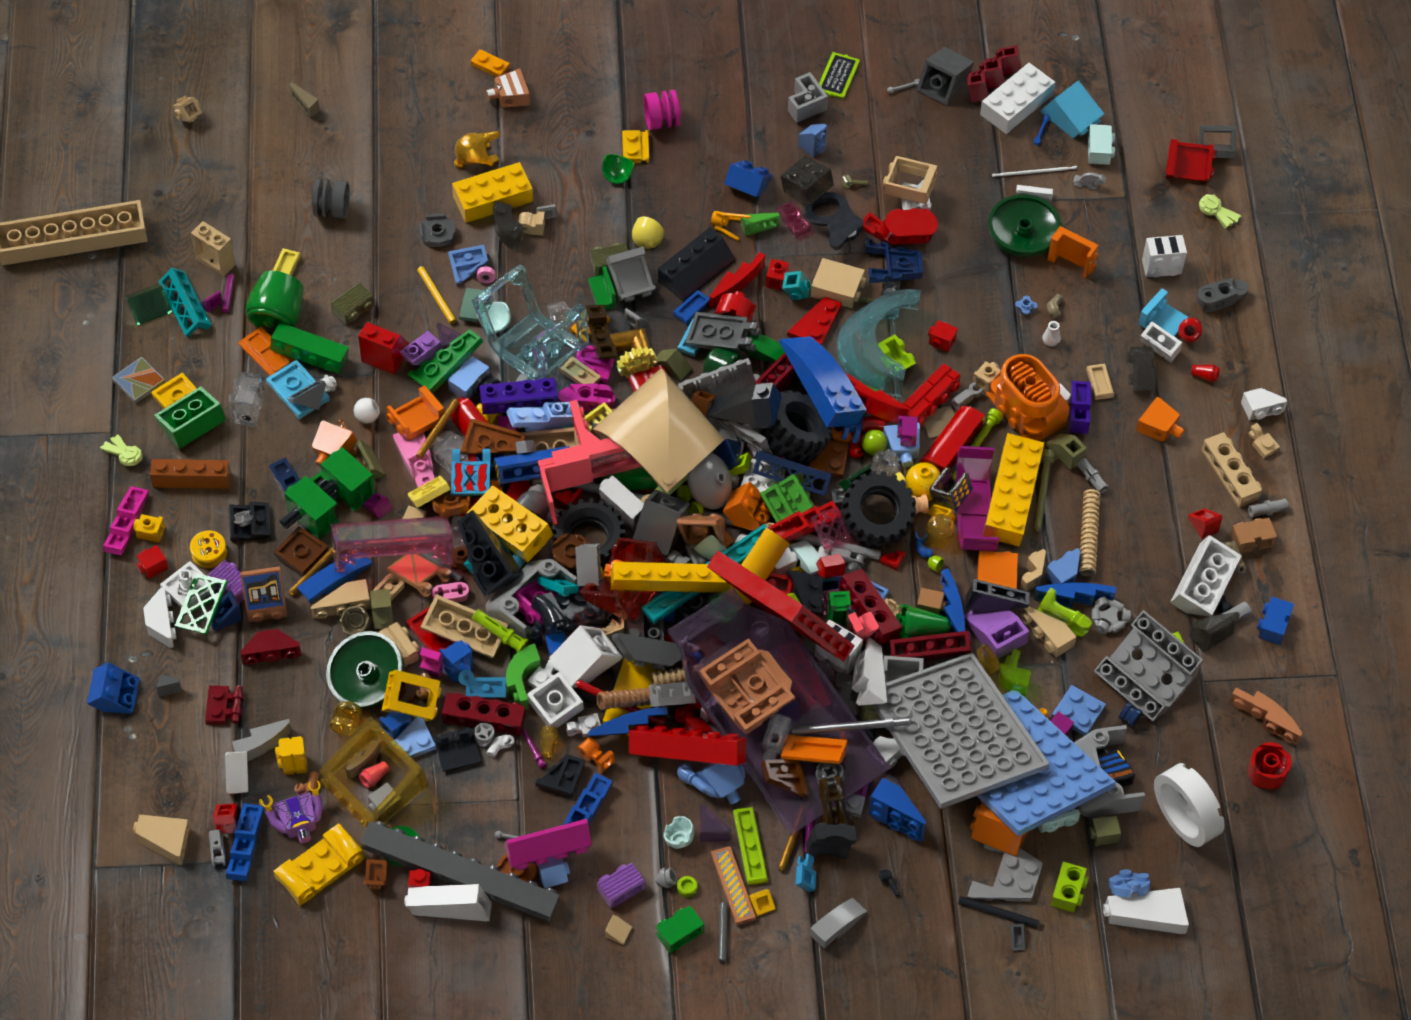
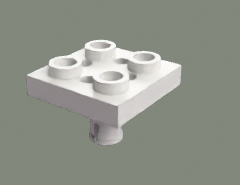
(180, 584)

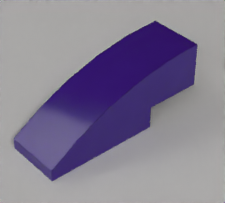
(1080, 407)

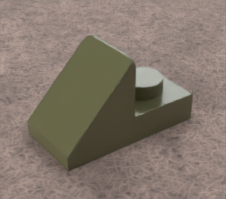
(381, 608)

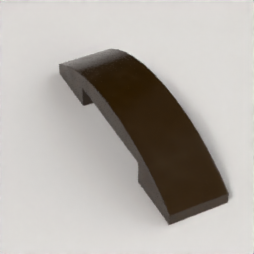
(599, 332)

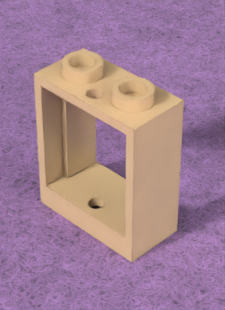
(913, 167)
(213, 246)

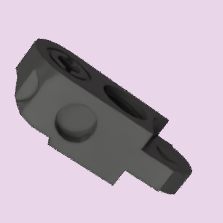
(1221, 294)

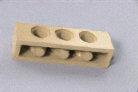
(1232, 479)

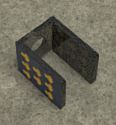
(956, 496)

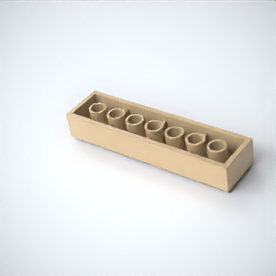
(72, 232)

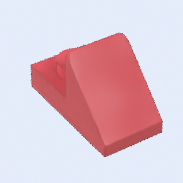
(864, 625)

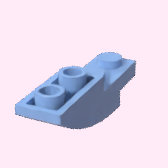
(541, 418)

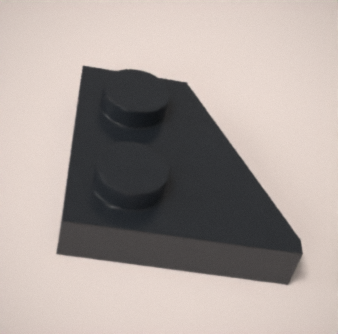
(808, 590)
(563, 776)

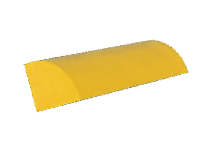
(764, 556)

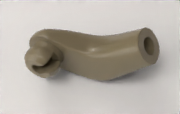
(1240, 568)

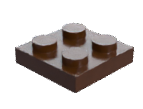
(301, 550)

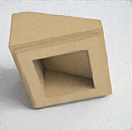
(617, 930)

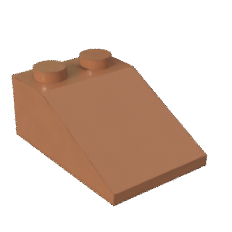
(698, 527)

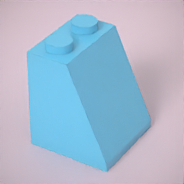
(1073, 110)

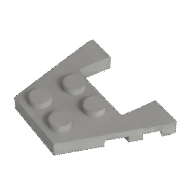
(1014, 880)

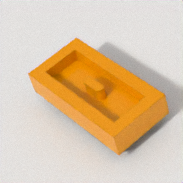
(489, 63)

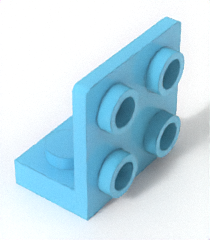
(1161, 314)

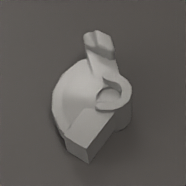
(1090, 180)

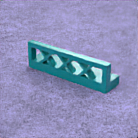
(186, 297)

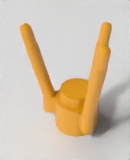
(721, 219)

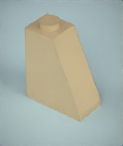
(163, 835)

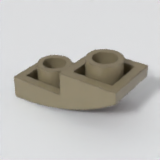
(359, 762)

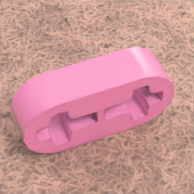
(450, 591)

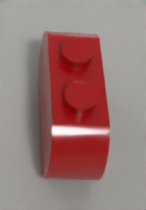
(909, 226)

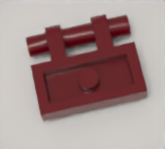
(217, 705)

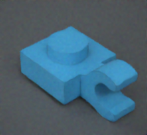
(804, 874)

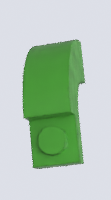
(519, 668)

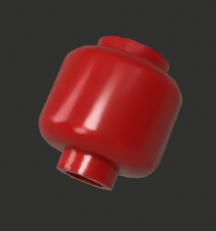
(1186, 334)

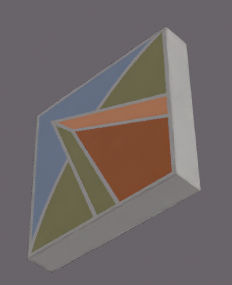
(138, 380)

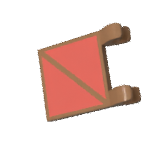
(417, 571)

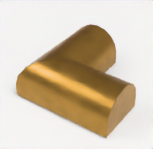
(630, 339)

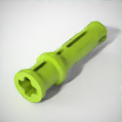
(507, 635)

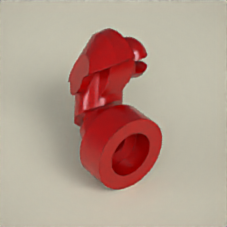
(686, 711)

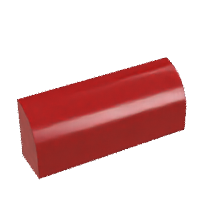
(957, 433)

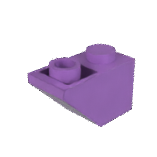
(421, 349)

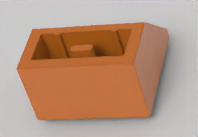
(747, 508)

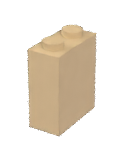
(838, 282)

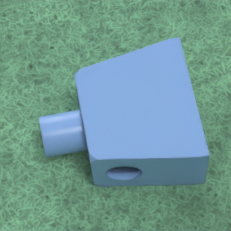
(906, 454)

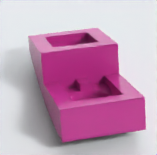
(431, 662)

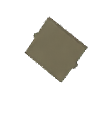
(937, 422)

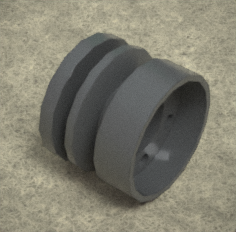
(334, 199)

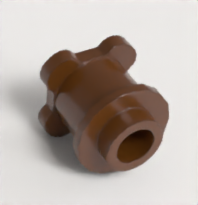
(459, 557)

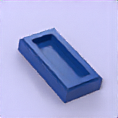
(695, 303)

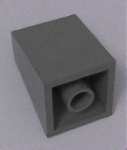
(944, 75)
(659, 520)

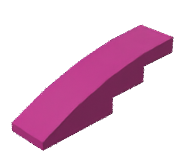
(127, 513)

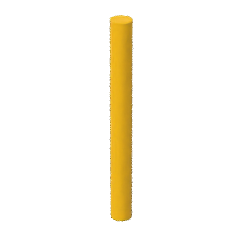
(437, 296)

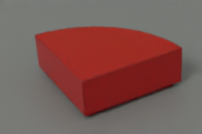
(893, 559)

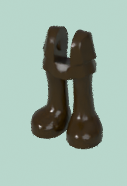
(834, 794)

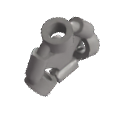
(1104, 618)

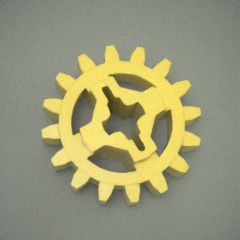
(636, 361)

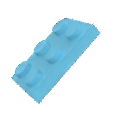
(290, 381)

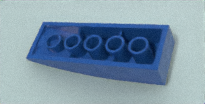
(824, 382)

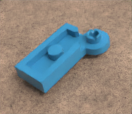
(483, 686)

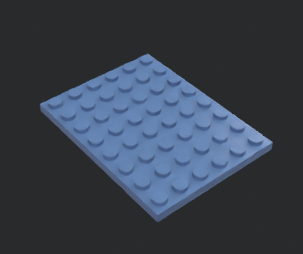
(1048, 794)

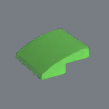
(786, 498)

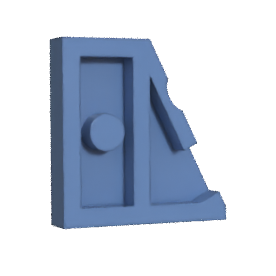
(466, 262)

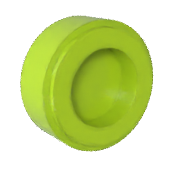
(687, 886)

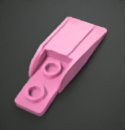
(419, 469)

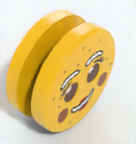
(208, 549)

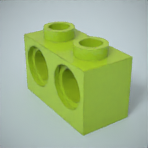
(1068, 887)

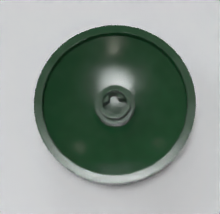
(1023, 225)
(361, 668)

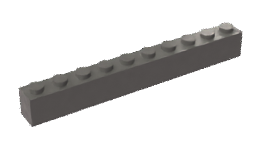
(458, 870)

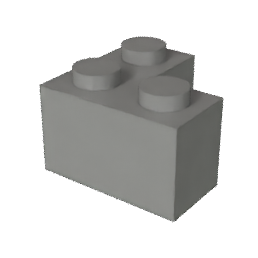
(808, 98)

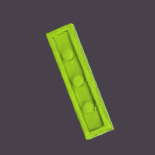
(750, 846)

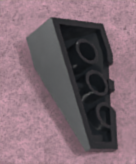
(489, 558)

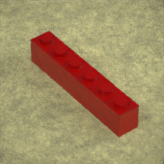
(687, 745)

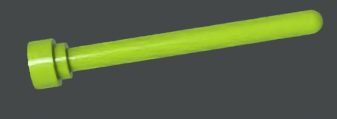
(993, 417)

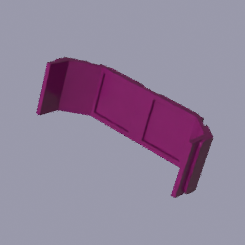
(974, 510)

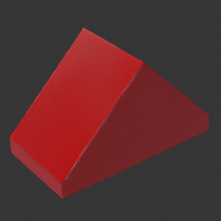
(1205, 522)

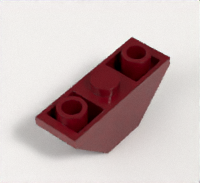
(269, 647)

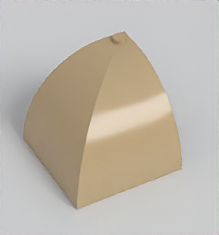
(661, 430)

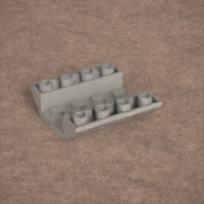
(1143, 679)

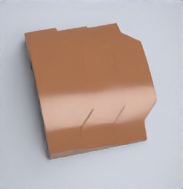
(748, 685)

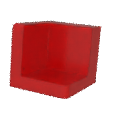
(562, 500)

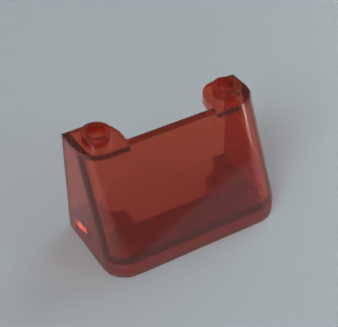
(624, 603)

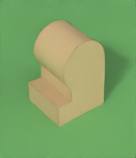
(532, 223)

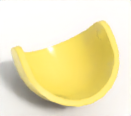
(647, 233)

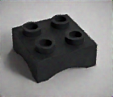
(831, 840)

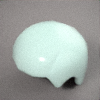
(679, 832)

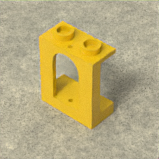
(392, 692)

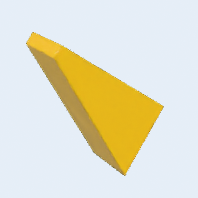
(936, 509)

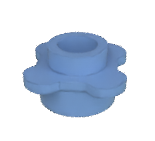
(1026, 309)

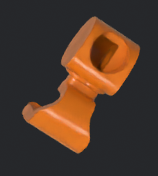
(591, 750)

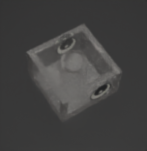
(246, 398)

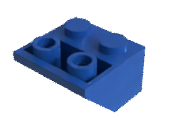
(748, 178)
(113, 689)

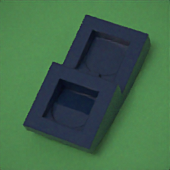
(283, 473)

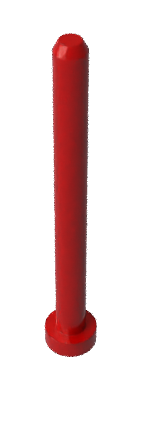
(659, 721)

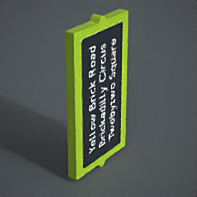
(838, 75)

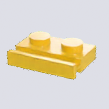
(636, 145)

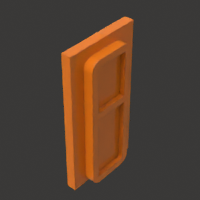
(258, 348)
(814, 749)

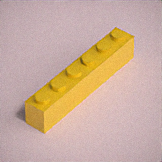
(666, 577)

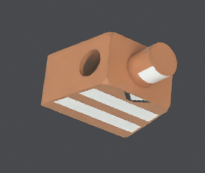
(510, 90)

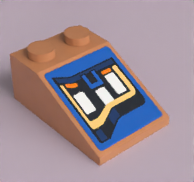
(264, 594)

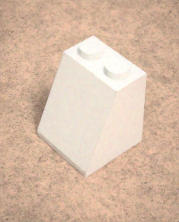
(585, 655)

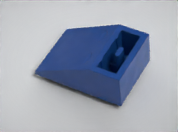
(894, 808)

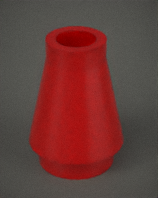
(1206, 372)

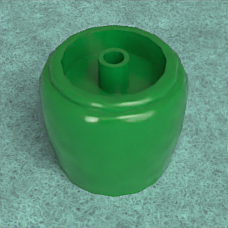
(275, 299)

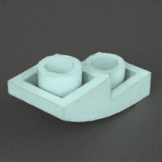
(807, 555)

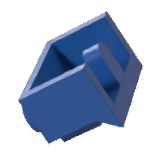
(456, 659)

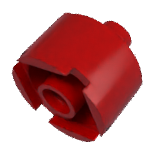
(736, 305)
(1269, 766)

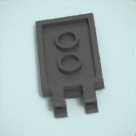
(722, 332)

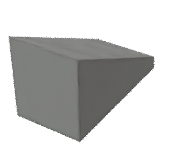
(525, 446)

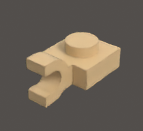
(1263, 444)

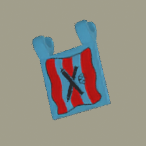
(470, 477)

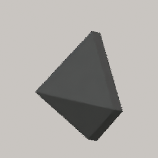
(310, 396)

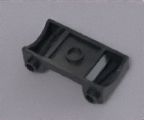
(568, 612)

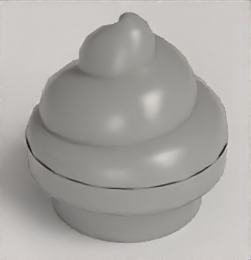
(666, 877)

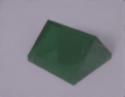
(148, 304)

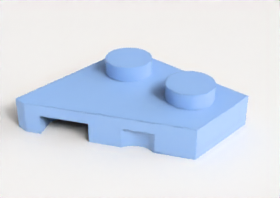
(416, 739)

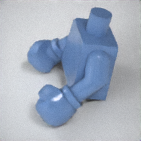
(715, 779)

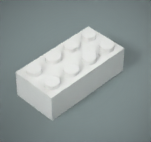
(1017, 98)

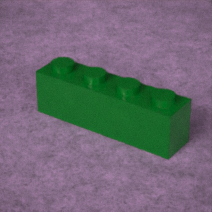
(309, 348)

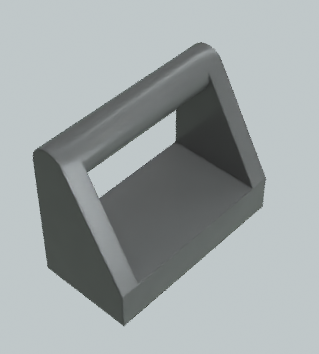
(1223, 151)

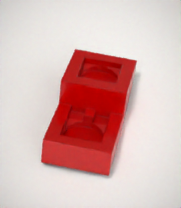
(872, 226)

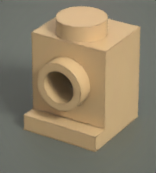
(985, 375)

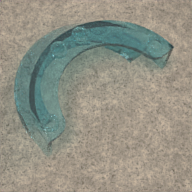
(858, 344)

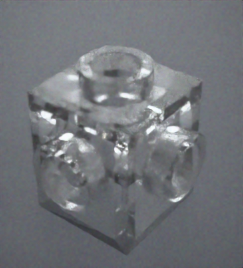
(880, 462)

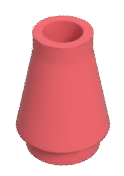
(371, 775)

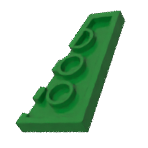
(446, 362)

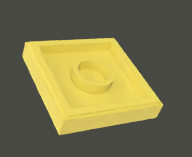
(428, 491)

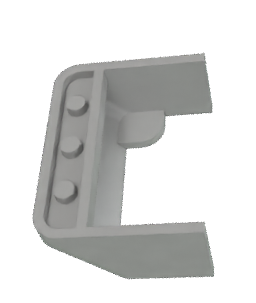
(505, 606)
(1113, 800)

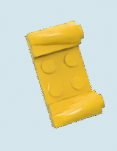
(320, 865)

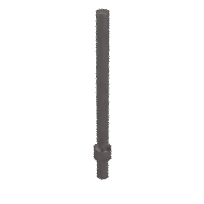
(888, 722)

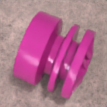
(665, 109)

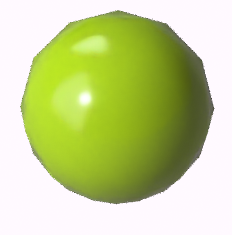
(874, 442)

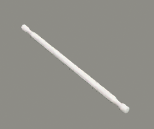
(1034, 171)

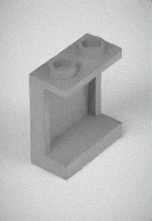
(630, 274)

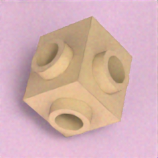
(192, 106)

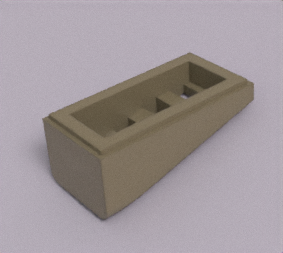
(305, 100)

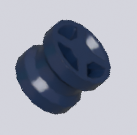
(1130, 714)

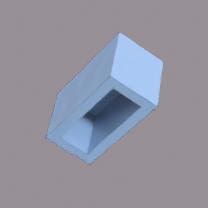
(463, 379)

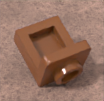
(376, 873)

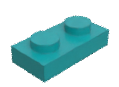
(559, 585)

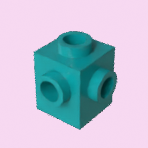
(796, 285)

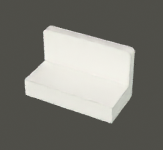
(1043, 193)

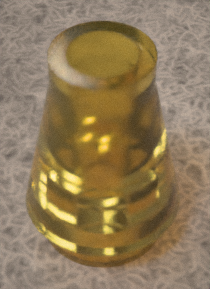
(548, 740)

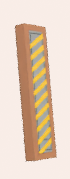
(733, 885)

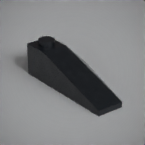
(751, 406)

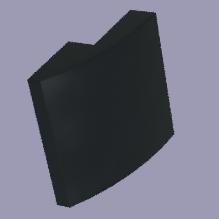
(259, 526)

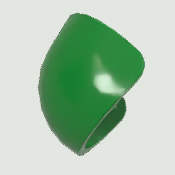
(617, 168)

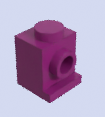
(907, 430)

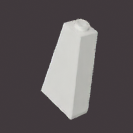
(450, 901)
(1153, 911)

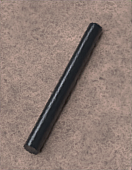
(998, 912)

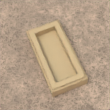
(1100, 381)

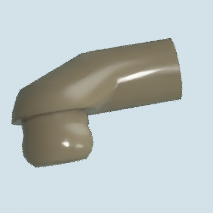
(1052, 306)

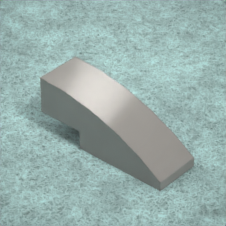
(262, 739)
(837, 922)

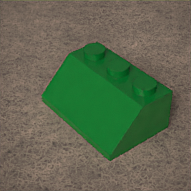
(190, 417)

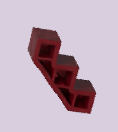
(993, 71)

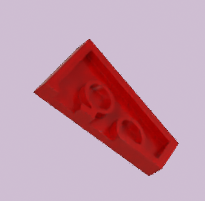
(817, 321)

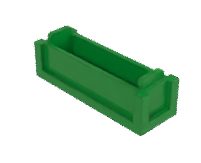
(838, 607)

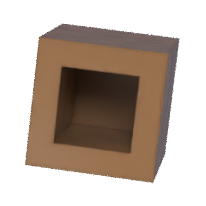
(931, 601)

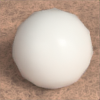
(366, 410)

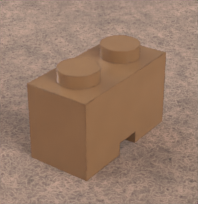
(1254, 534)

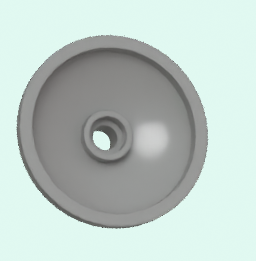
(710, 482)

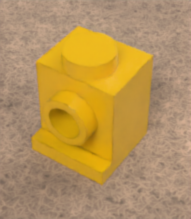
(149, 528)

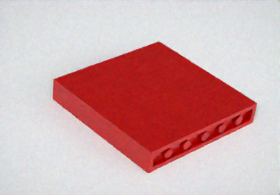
(780, 605)

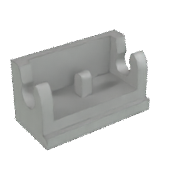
(588, 564)
(670, 694)

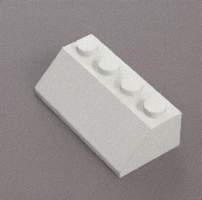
(1206, 578)

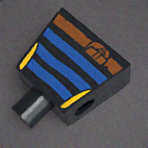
(1116, 766)

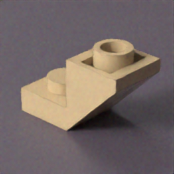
(1035, 566)

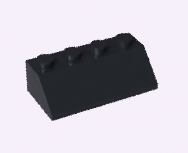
(696, 264)

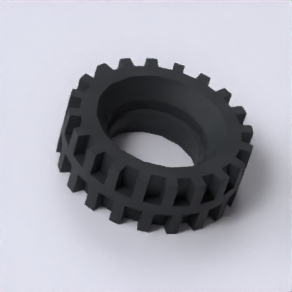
(591, 515)

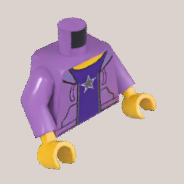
(296, 815)

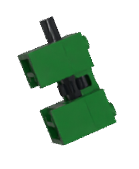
(314, 499)

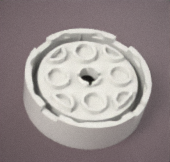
(1188, 805)

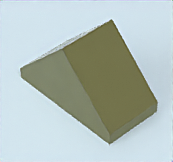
(674, 364)

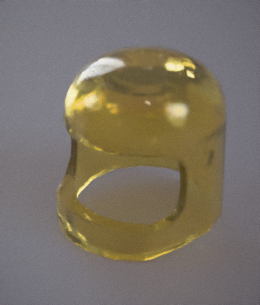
(939, 530)
(990, 661)
(346, 718)

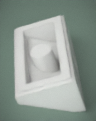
(236, 772)

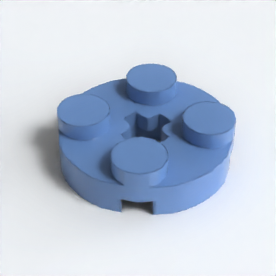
(1129, 883)

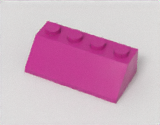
(548, 844)

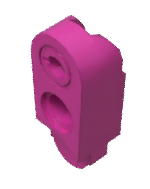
(596, 394)

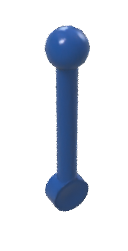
(1037, 140)

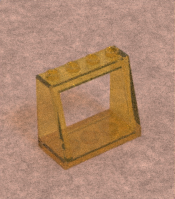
(400, 796)

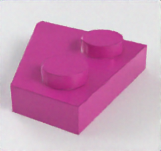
(601, 367)

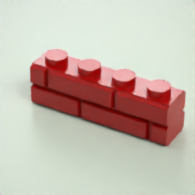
(932, 393)

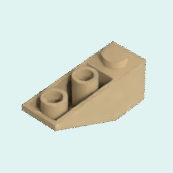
(346, 596)
(1051, 631)

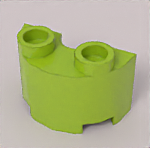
(894, 349)

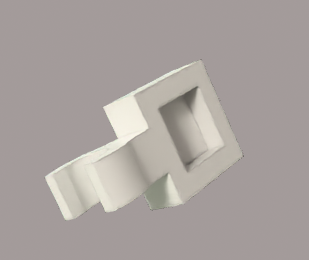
(542, 675)
(583, 726)

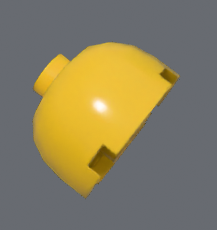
(921, 478)

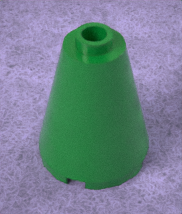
(920, 622)

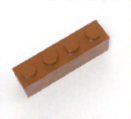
(190, 473)

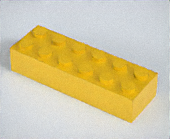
(1013, 489)

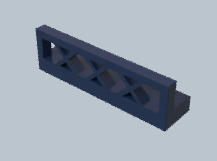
(791, 466)

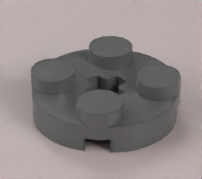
(437, 239)

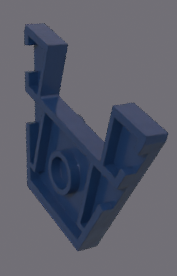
(900, 263)

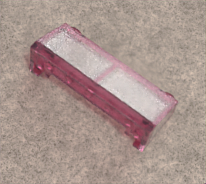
(391, 539)

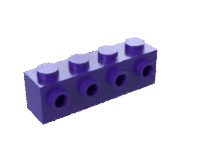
(519, 394)

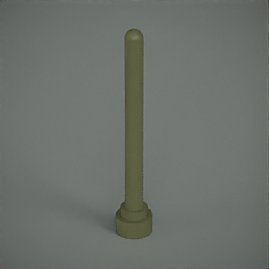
(1048, 458)

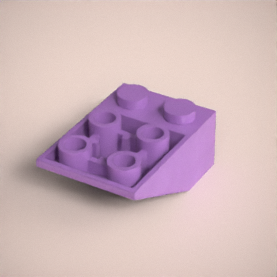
(998, 629)

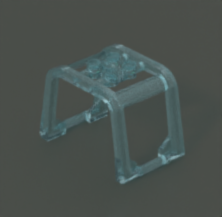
(539, 344)

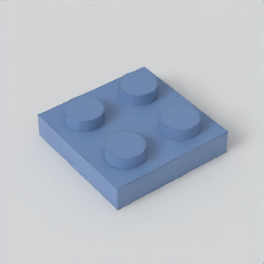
(1081, 709)

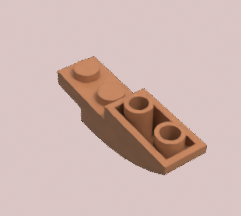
(1275, 718)

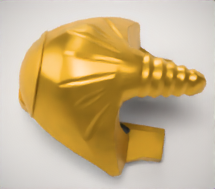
(472, 149)

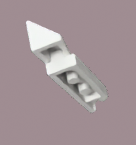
(869, 675)

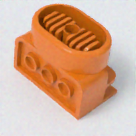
(1029, 397)

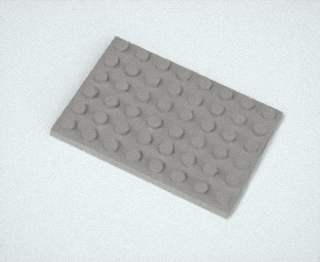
(959, 731)

